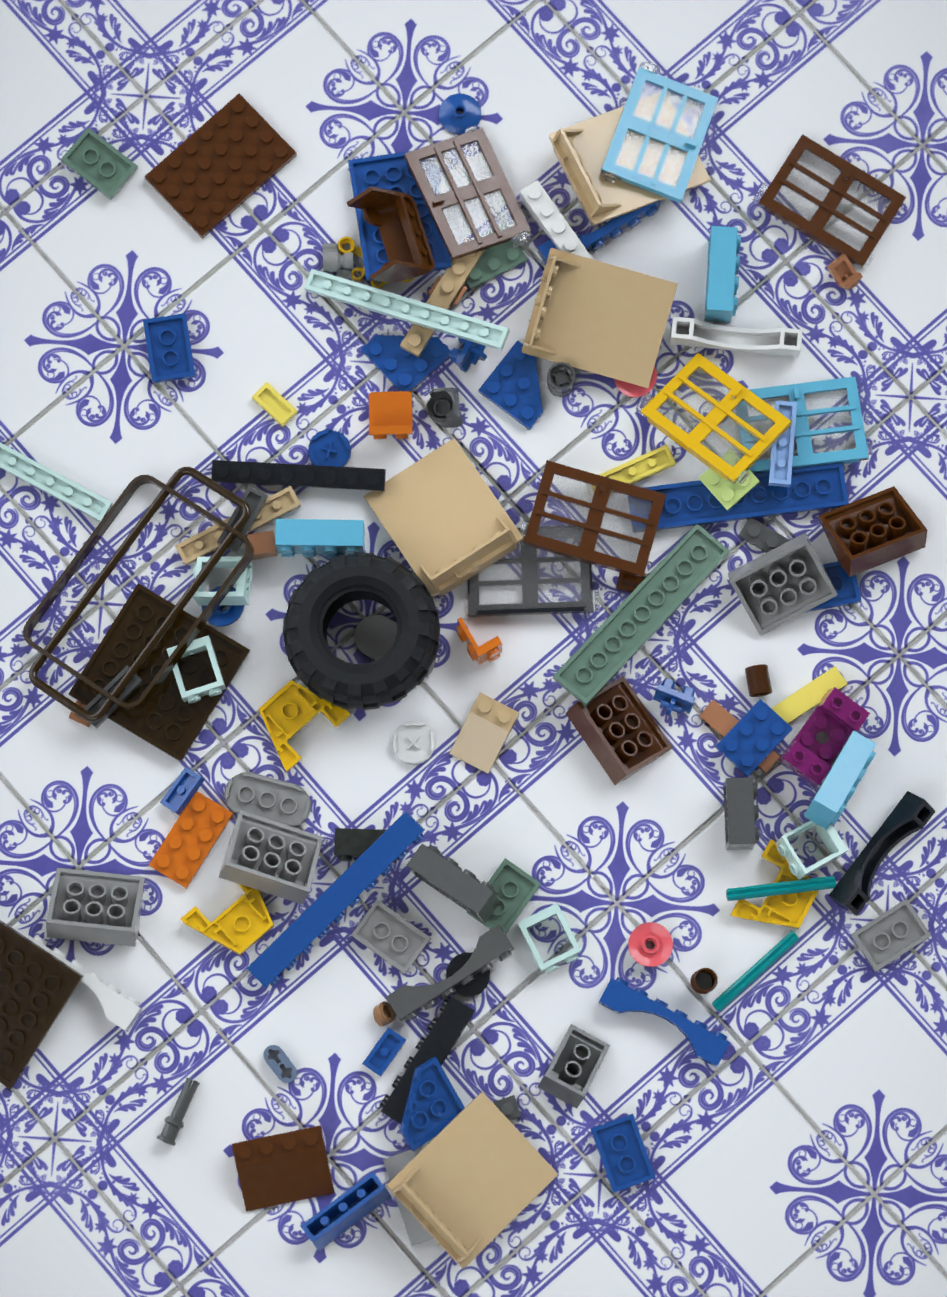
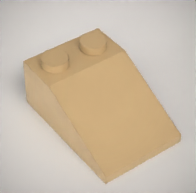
(484, 733)

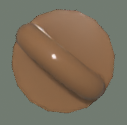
(383, 1014)

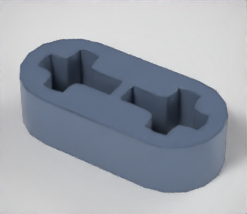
(276, 1067)

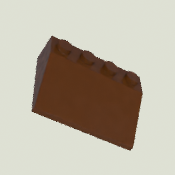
(873, 531)
(619, 731)
(283, 1168)

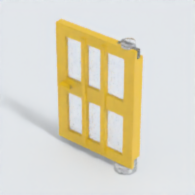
(714, 418)

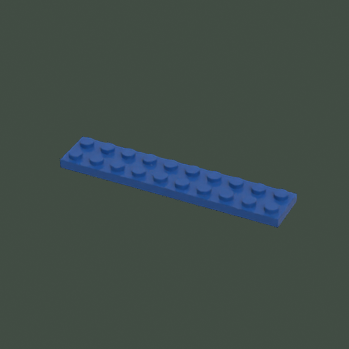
(810, 490)

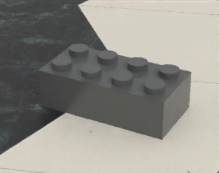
(452, 882)

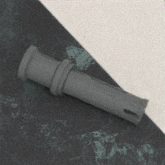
(174, 1121)

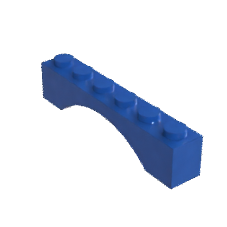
(611, 230)
(706, 1045)

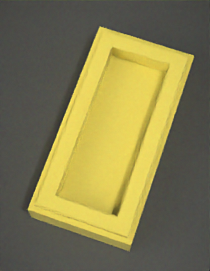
(274, 404)

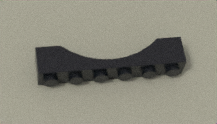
(906, 818)

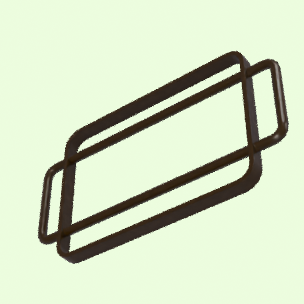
(46, 653)

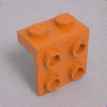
(390, 414)
(487, 651)

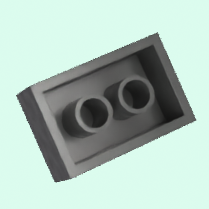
(740, 813)

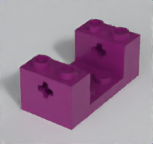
(835, 716)

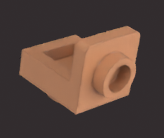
(844, 272)

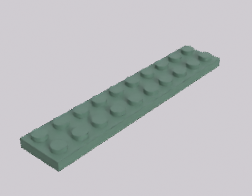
(641, 615)

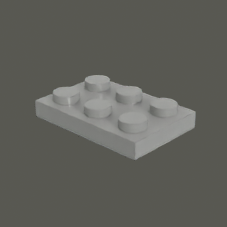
(890, 935)
(390, 936)

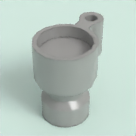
(333, 260)

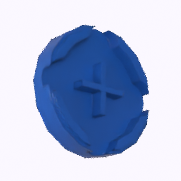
(329, 449)

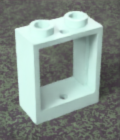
(243, 585)
(211, 689)
(830, 839)
(538, 918)

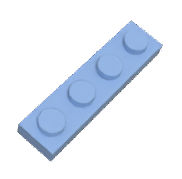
(782, 449)

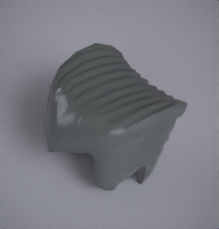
(444, 407)

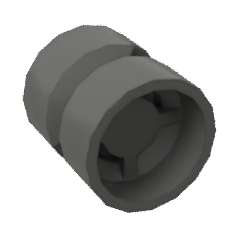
(561, 379)

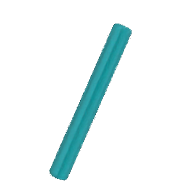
(780, 888)
(755, 971)

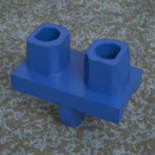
(469, 354)
(673, 699)

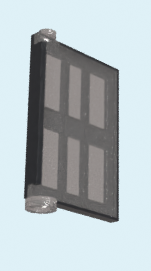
(532, 584)

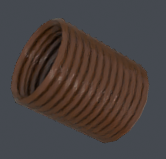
(758, 680)
(714, 980)

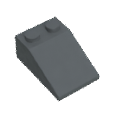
(574, 1066)

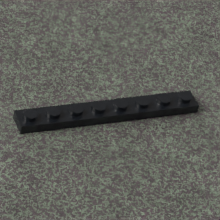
(298, 475)

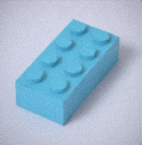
(721, 272)
(319, 537)
(841, 781)

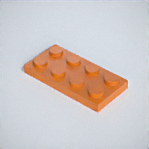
(191, 839)

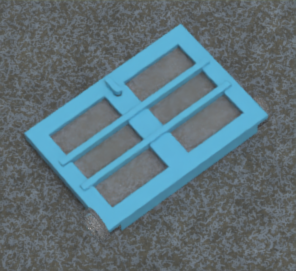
(659, 134)
(826, 425)

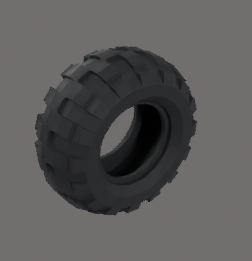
(345, 581)

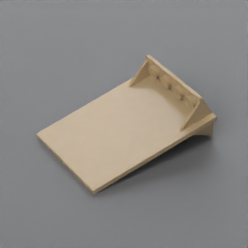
(582, 154)
(599, 317)
(444, 519)
(472, 1180)

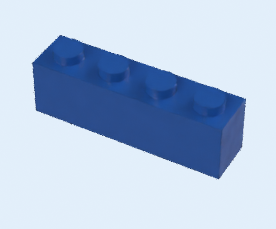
(345, 1211)

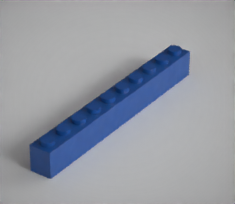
(336, 899)

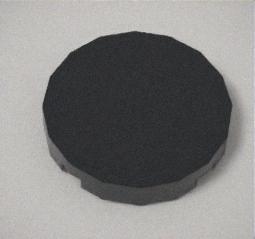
(473, 988)

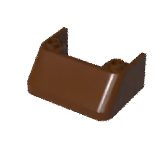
(400, 231)

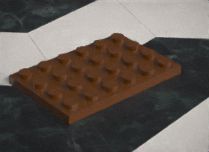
(220, 166)

